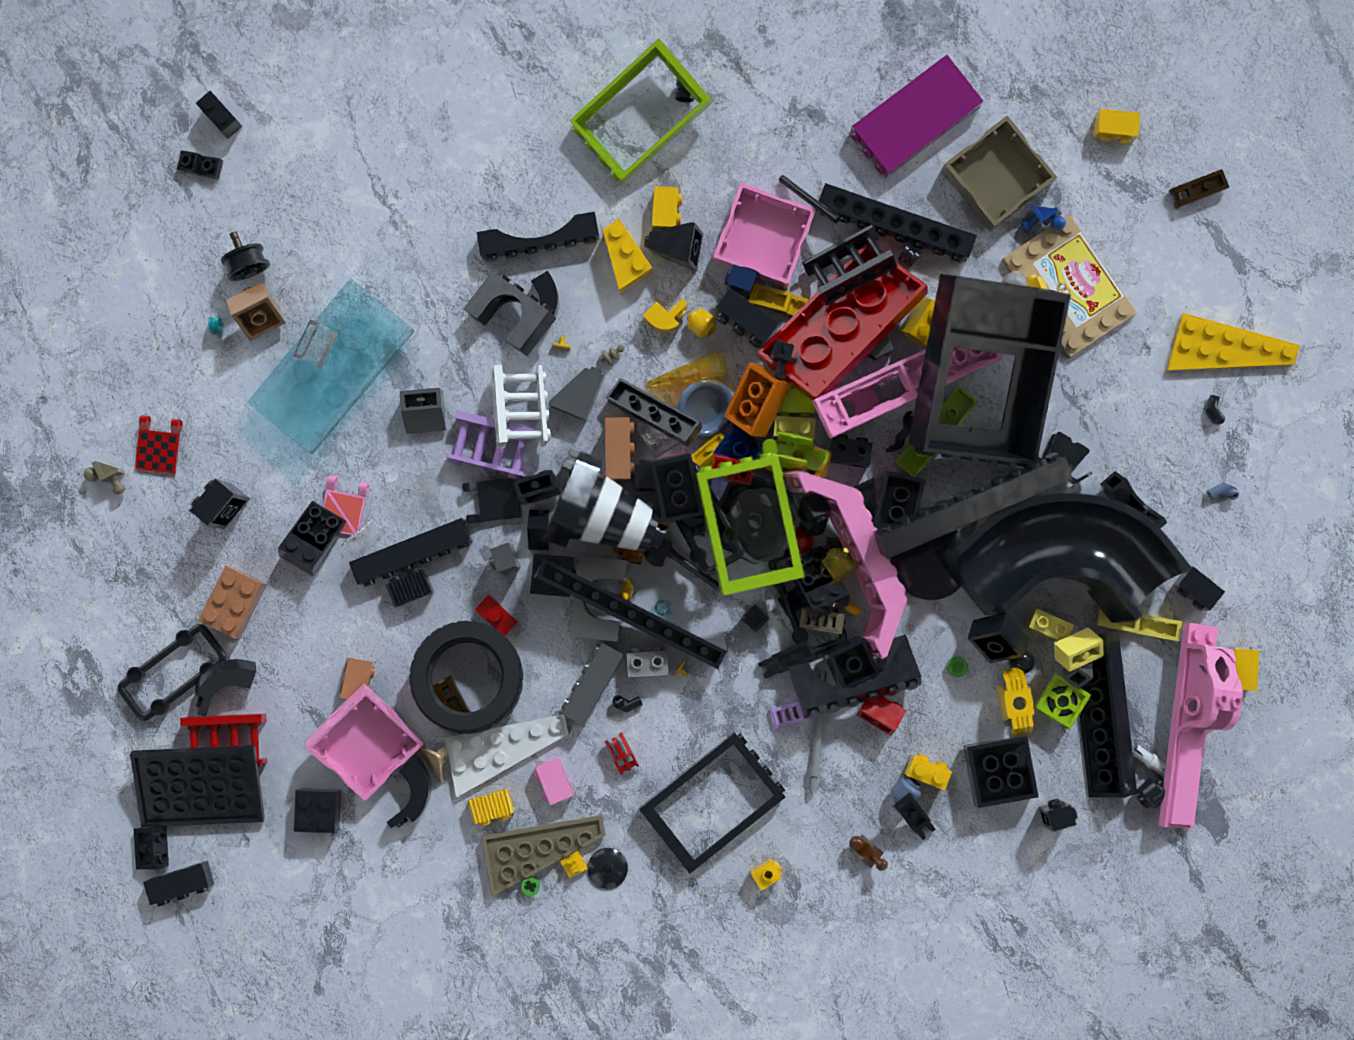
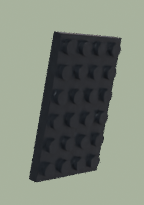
(197, 786)

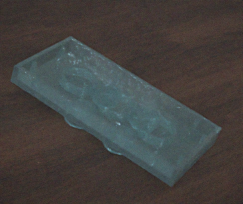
(312, 401)

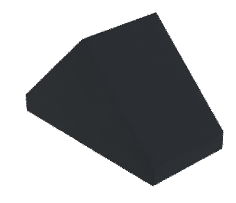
(536, 527)

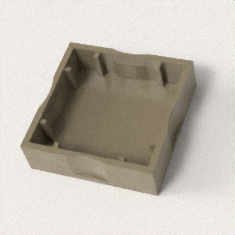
(998, 173)

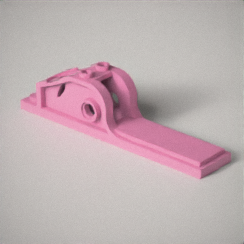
(909, 370)
(1217, 709)

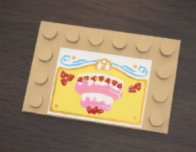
(1074, 268)

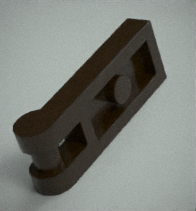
(1199, 188)
(453, 700)

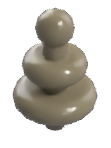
(612, 353)

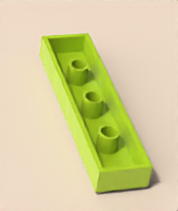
(952, 412)

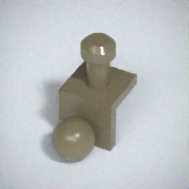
(105, 473)

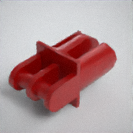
(628, 765)

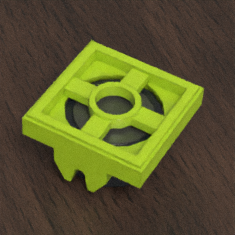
(1060, 700)

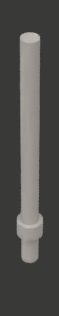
(814, 770)

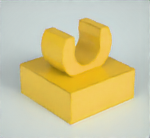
(574, 864)

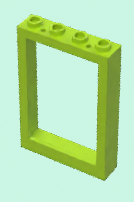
(657, 49)
(760, 580)

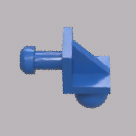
(1046, 216)

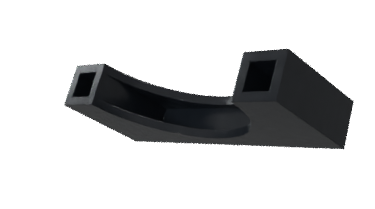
(820, 697)

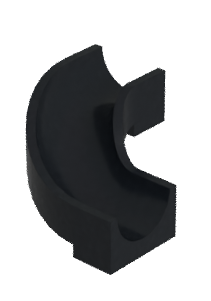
(1064, 537)

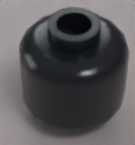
(1151, 793)

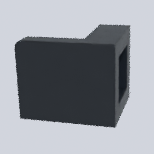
(754, 618)

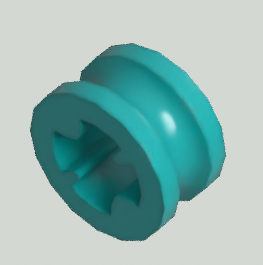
(215, 325)

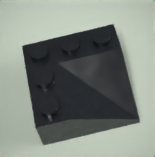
(1000, 771)

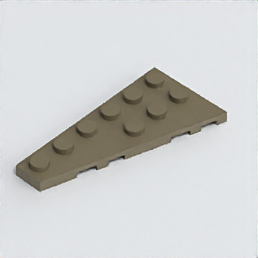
(525, 851)

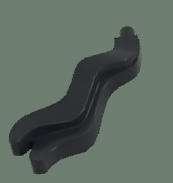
(900, 437)

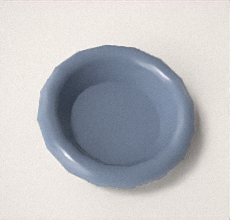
(707, 403)

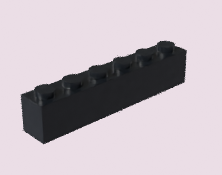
(411, 551)

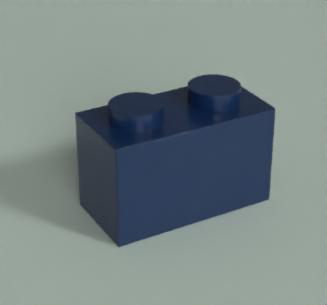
(740, 280)

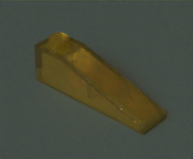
(706, 367)

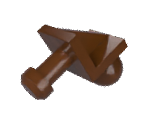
(867, 852)

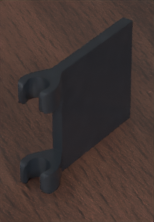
(496, 500)

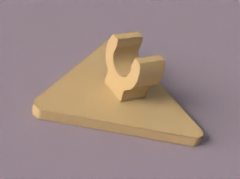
(434, 760)

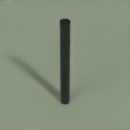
(809, 199)

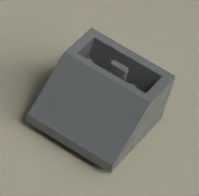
(423, 410)

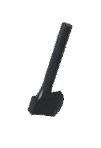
(657, 557)

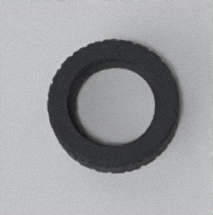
(435, 646)

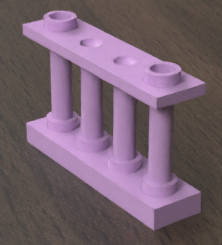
(485, 425)

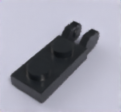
(789, 657)
(914, 815)

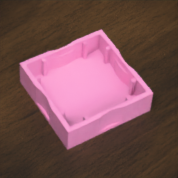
(764, 235)
(364, 741)

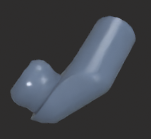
(1225, 490)

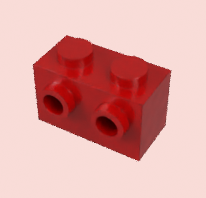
(882, 714)

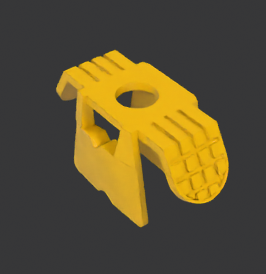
(1016, 687)

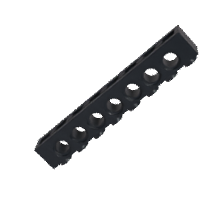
(888, 213)

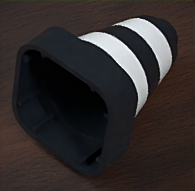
(602, 511)

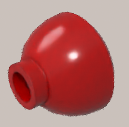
(804, 544)

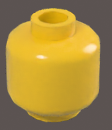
(701, 323)

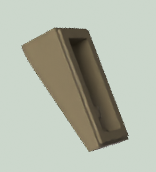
(805, 621)

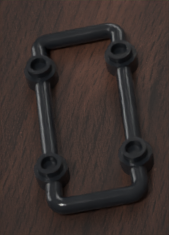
(731, 535)
(800, 634)
(137, 674)

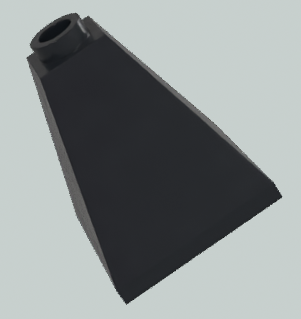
(678, 244)

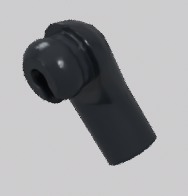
(1213, 412)
(626, 705)

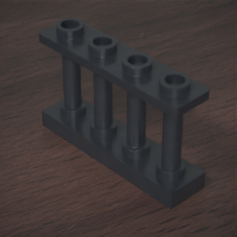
(855, 278)

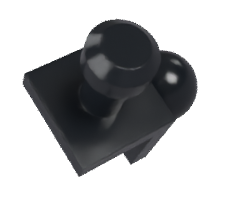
(782, 354)

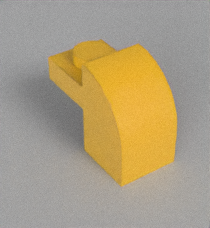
(665, 321)

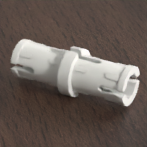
(1150, 760)

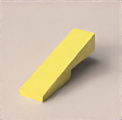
(1146, 625)

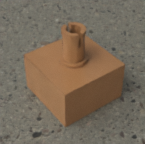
(255, 311)

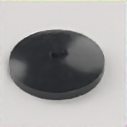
(923, 571)

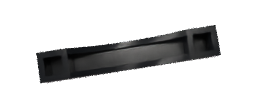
(579, 229)

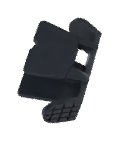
(1074, 452)

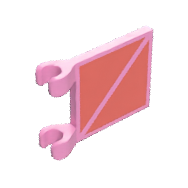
(346, 505)

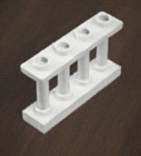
(502, 416)

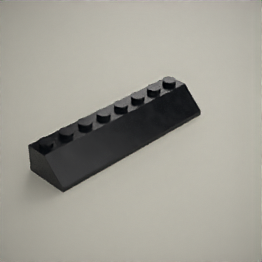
(1107, 727)

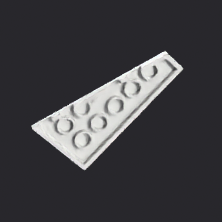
(490, 752)

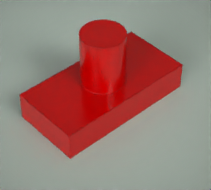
(496, 615)

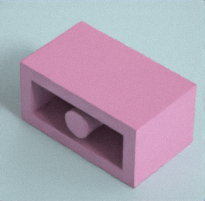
(554, 781)

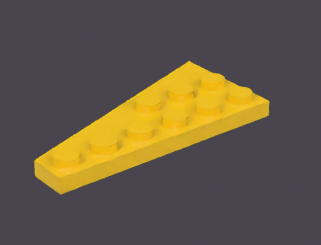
(1215, 345)

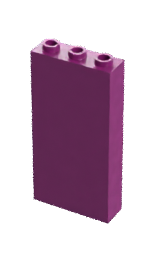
(916, 116)

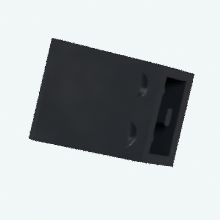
(311, 538)
(817, 588)

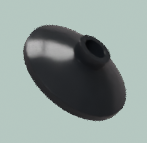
(607, 857)

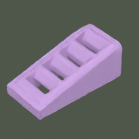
(793, 720)

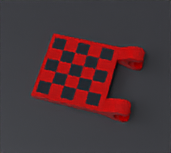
(158, 449)

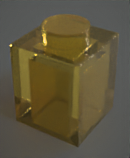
(840, 563)

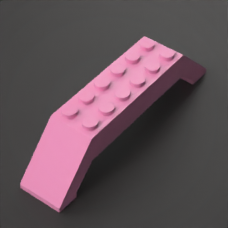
(875, 571)

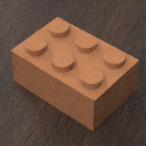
(619, 449)
(232, 602)

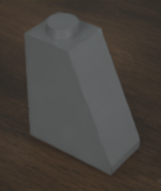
(579, 394)

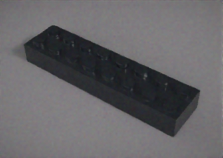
(654, 412)

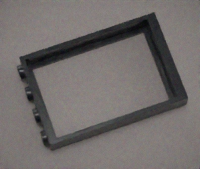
(666, 833)

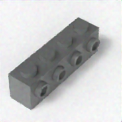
(592, 684)

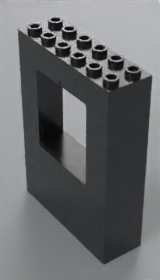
(995, 320)

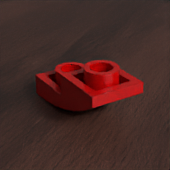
(742, 477)

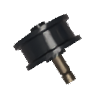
(244, 260)

